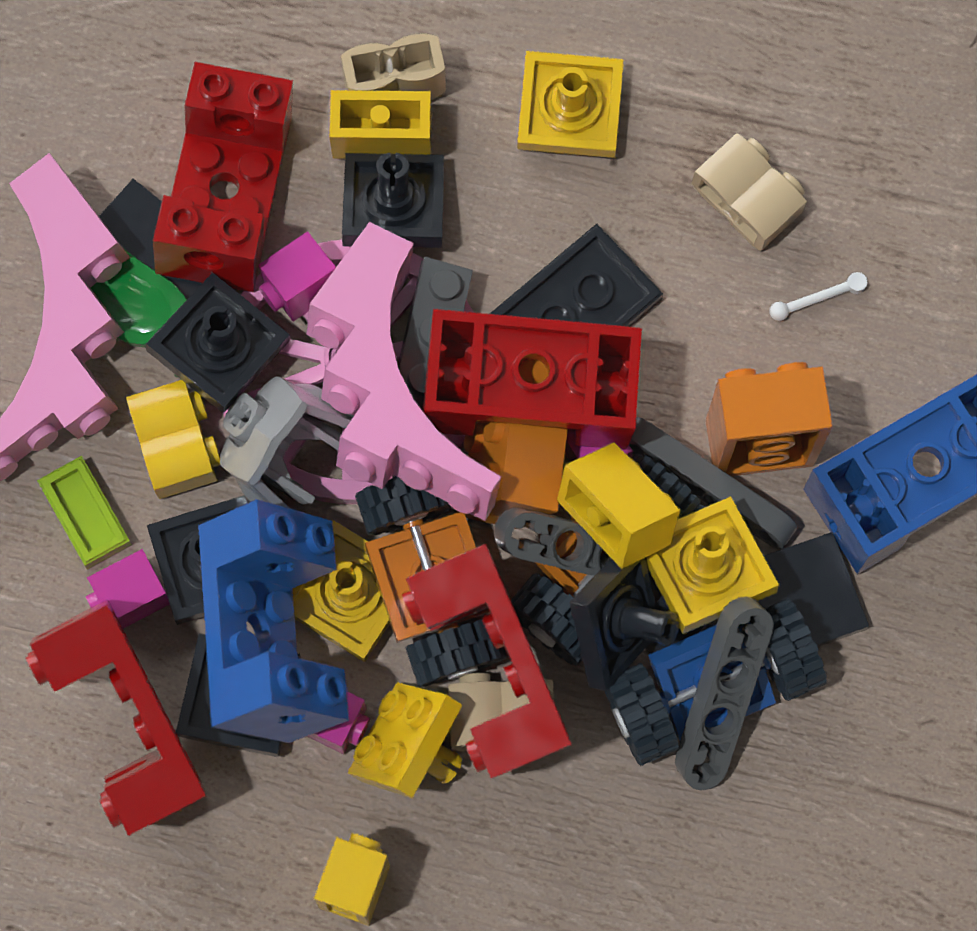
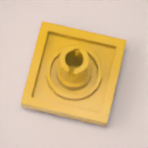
(570, 104)
(710, 565)
(345, 602)
(407, 741)

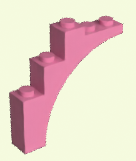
(75, 323)
(364, 380)

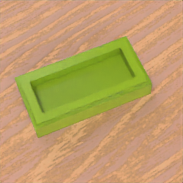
(84, 512)

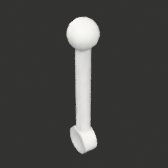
(855, 284)

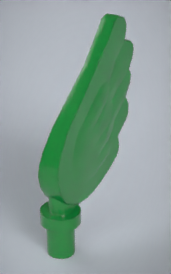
(139, 300)

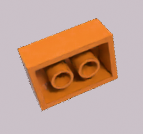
(768, 419)
(523, 455)

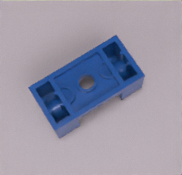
(876, 495)
(248, 576)

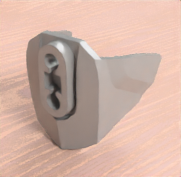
(264, 430)

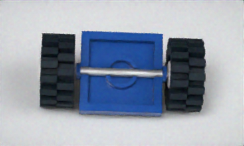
(678, 668)

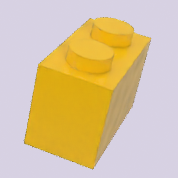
(380, 122)
(618, 505)
(353, 878)

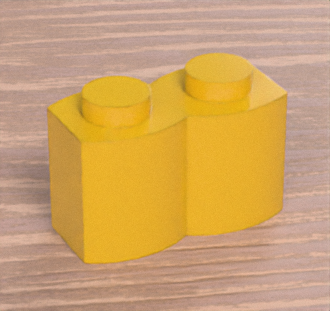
(173, 439)

